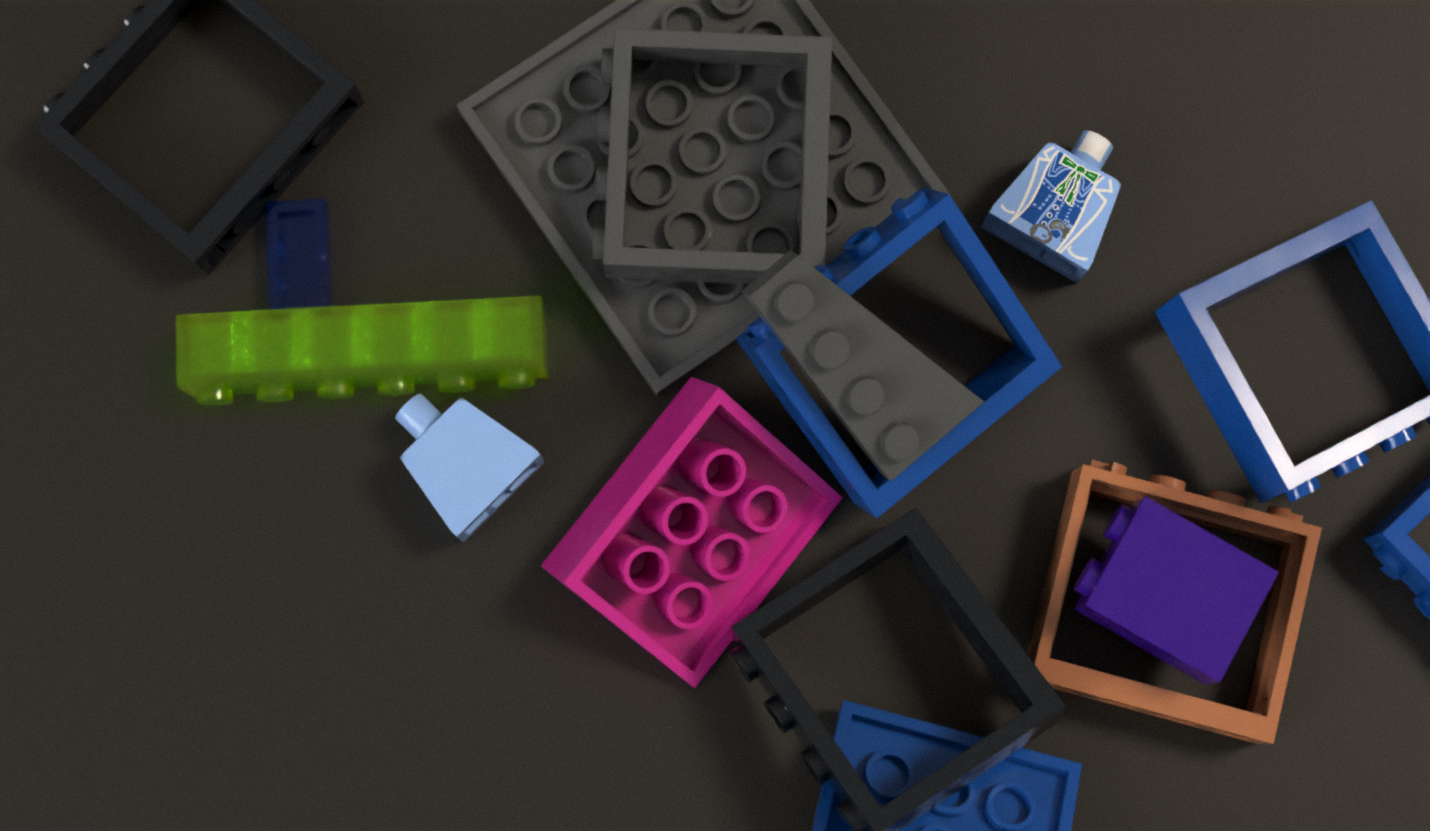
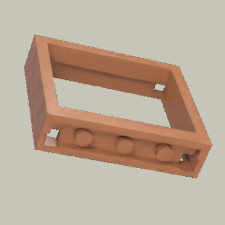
(1219, 511)

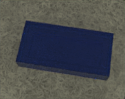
(299, 254)

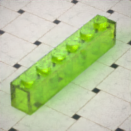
(361, 348)

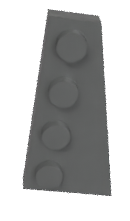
(866, 372)

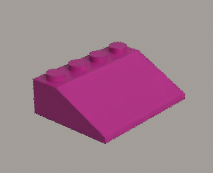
(692, 530)

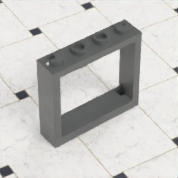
(613, 128)

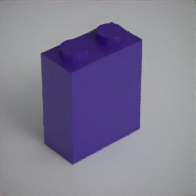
(1174, 589)

